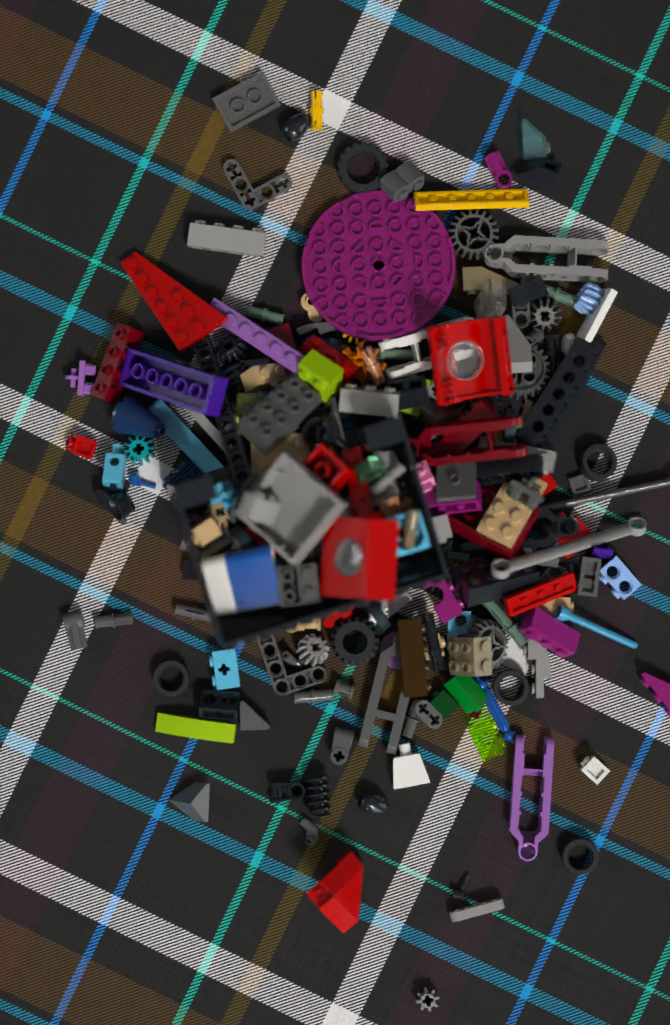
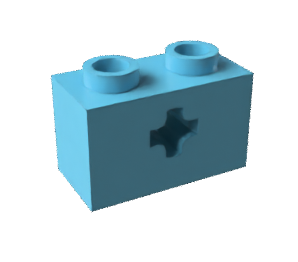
(232, 677)

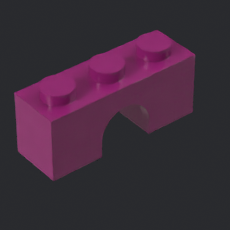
(449, 605)

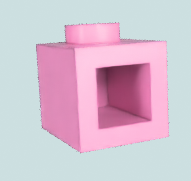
(426, 477)

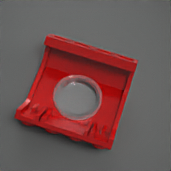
(471, 359)
(360, 559)

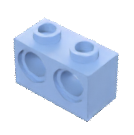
(622, 574)

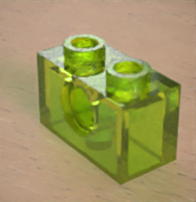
(490, 750)

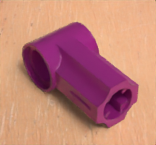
(498, 169)

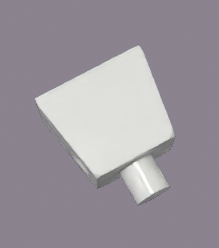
(408, 768)

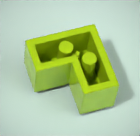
(322, 374)

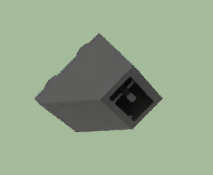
(298, 585)

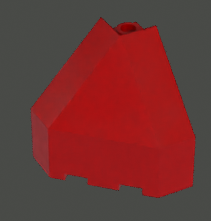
(340, 892)

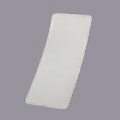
(398, 603)

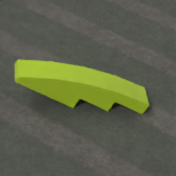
(195, 728)

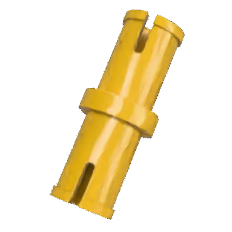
(316, 110)

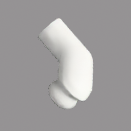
(567, 342)

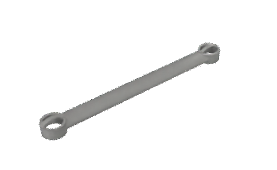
(568, 547)

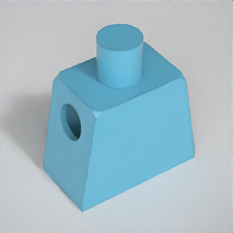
(114, 476)

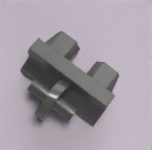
(533, 497)

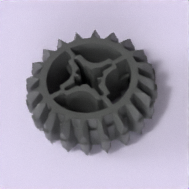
(465, 230)
(498, 641)

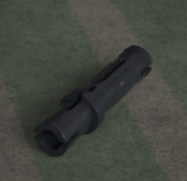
(433, 642)

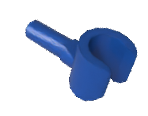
(135, 481)

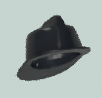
(116, 503)

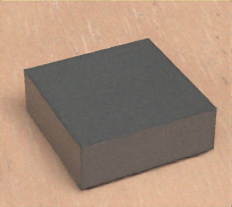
(579, 485)

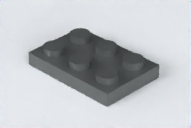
(246, 102)

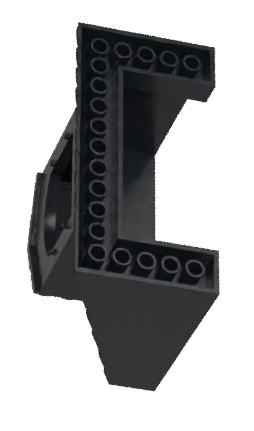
(412, 569)

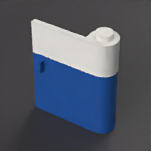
(242, 579)

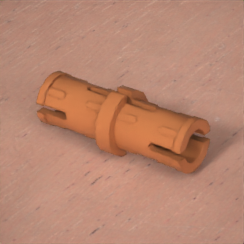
(372, 365)

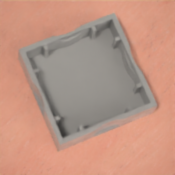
(305, 511)

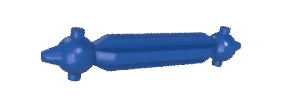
(496, 711)

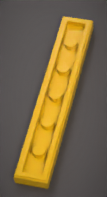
(471, 199)

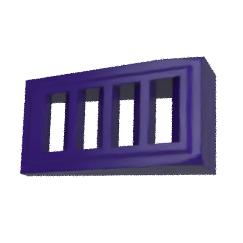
(601, 551)

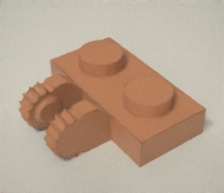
(392, 507)

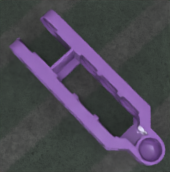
(528, 840)

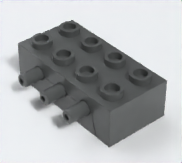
(279, 413)

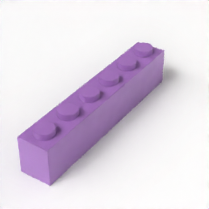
(259, 337)

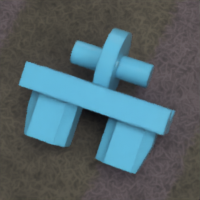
(225, 494)

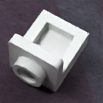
(594, 769)

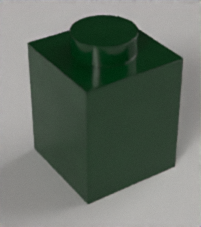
(443, 703)

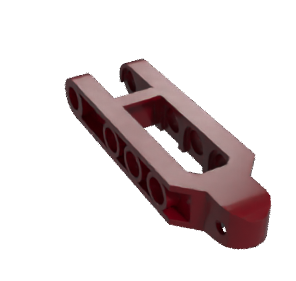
(422, 446)

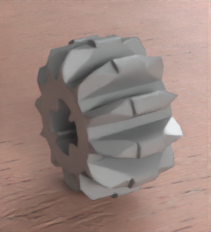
(313, 656)

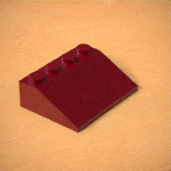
(467, 523)

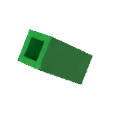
(466, 693)

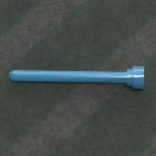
(563, 613)

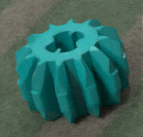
(144, 453)

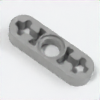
(477, 909)

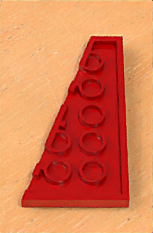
(176, 307)

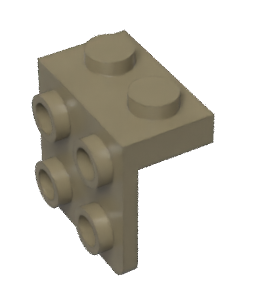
(470, 656)

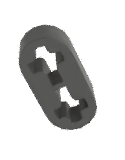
(429, 710)

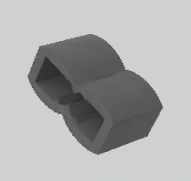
(402, 181)

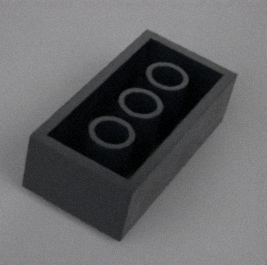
(478, 586)

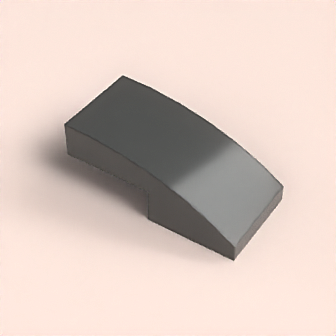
(323, 328)

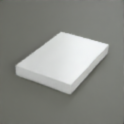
(592, 322)

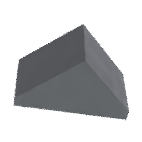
(251, 719)

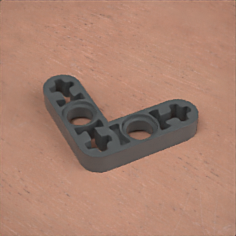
(255, 193)

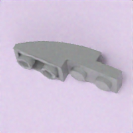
(540, 668)

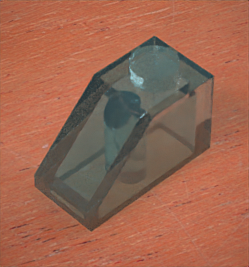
(533, 142)

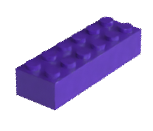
(173, 382)

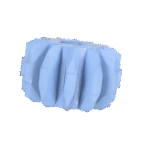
(588, 299)

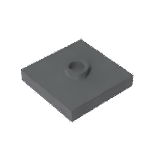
(456, 482)

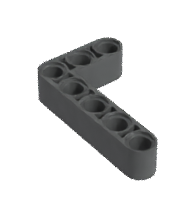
(282, 676)

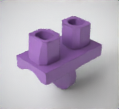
(84, 369)

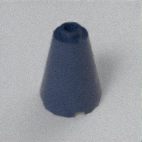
(135, 419)

